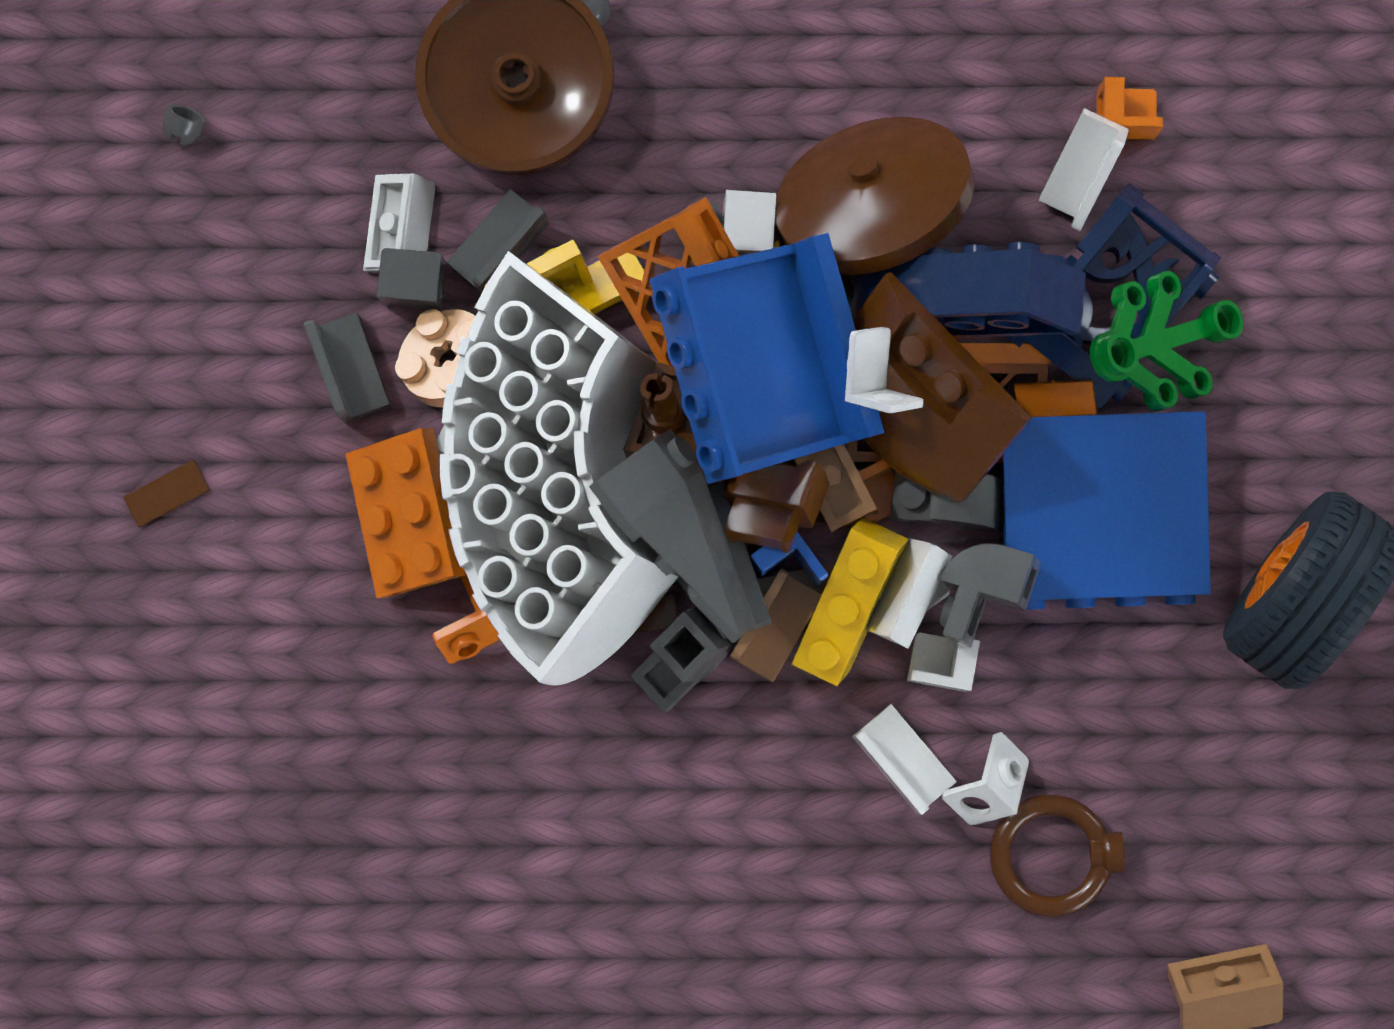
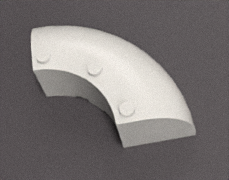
(529, 427)

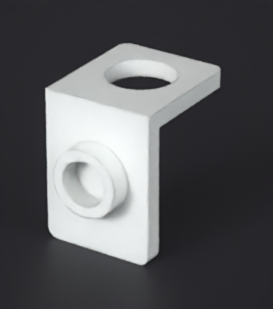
(868, 373)
(999, 786)

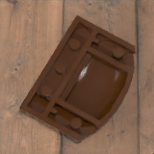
(964, 412)

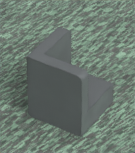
(411, 279)

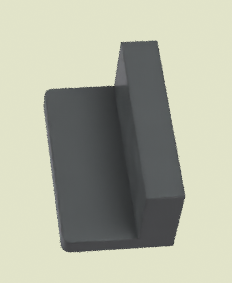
(508, 227)
(348, 367)

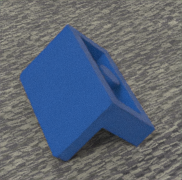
(768, 559)

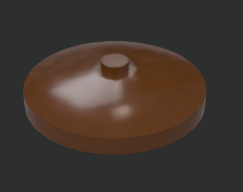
(514, 81)
(878, 191)

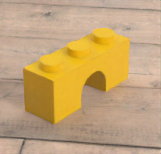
(849, 600)

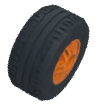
(1313, 591)

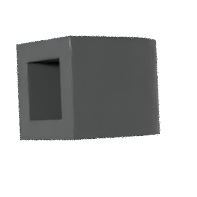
(977, 513)
(981, 575)
(681, 659)

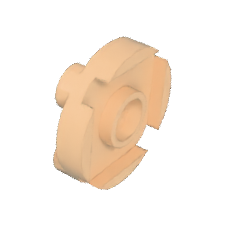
(423, 347)

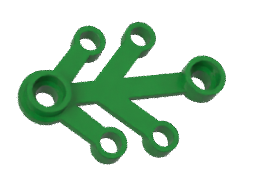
(1117, 354)

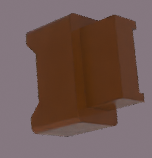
(774, 503)

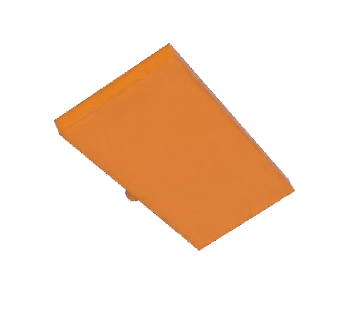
(1057, 398)

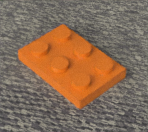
(403, 513)

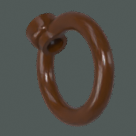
(1104, 847)

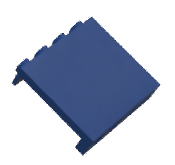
(762, 356)
(1111, 507)

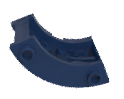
(1120, 234)

